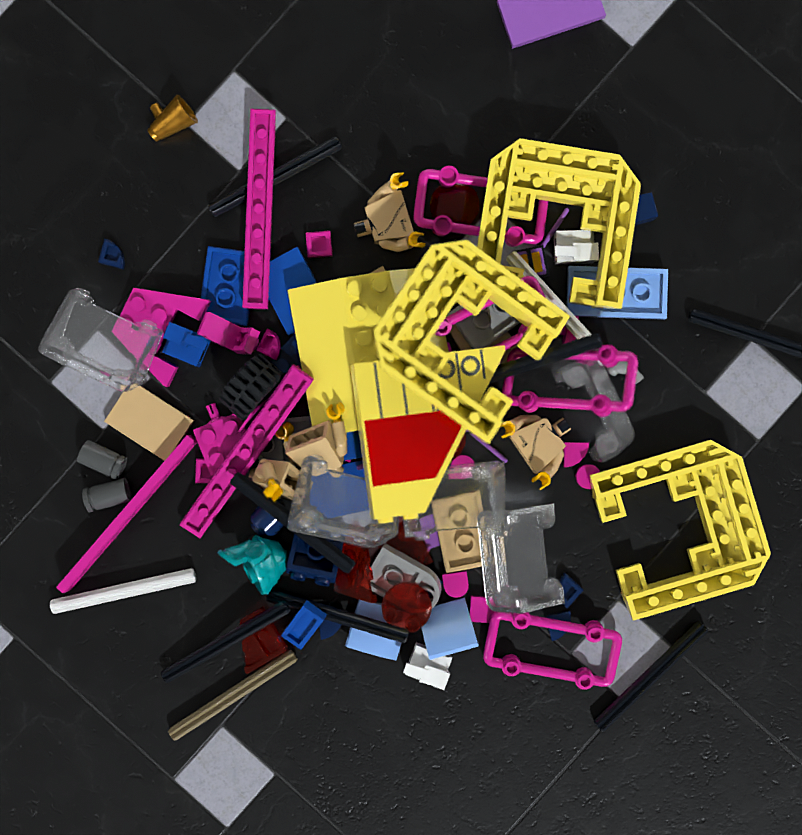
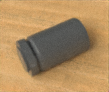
(102, 459)
(106, 495)

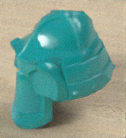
(261, 559)

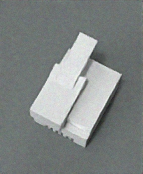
(575, 247)
(428, 671)

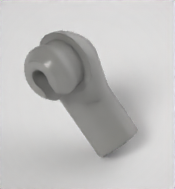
(621, 367)

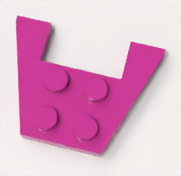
(161, 310)

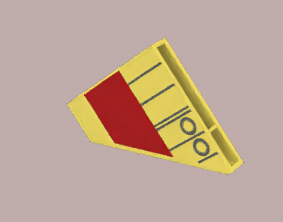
(407, 438)

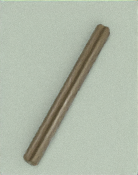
(232, 695)

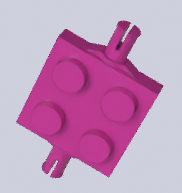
(218, 437)

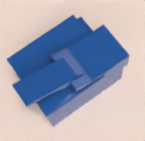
(185, 344)

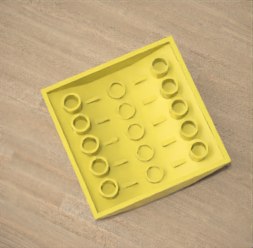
(336, 330)

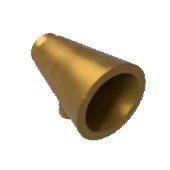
(172, 119)

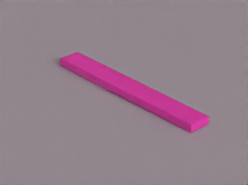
(259, 208)
(247, 450)
(127, 514)

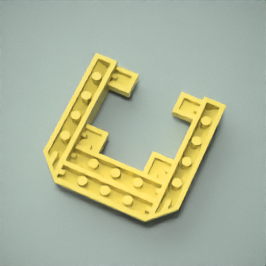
(573, 177)
(470, 278)
(728, 513)

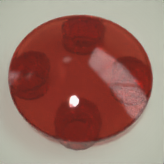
(456, 202)
(406, 606)

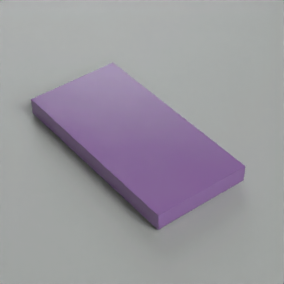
(538, 19)

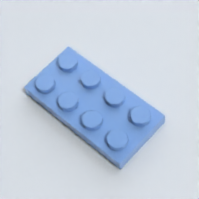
(643, 296)

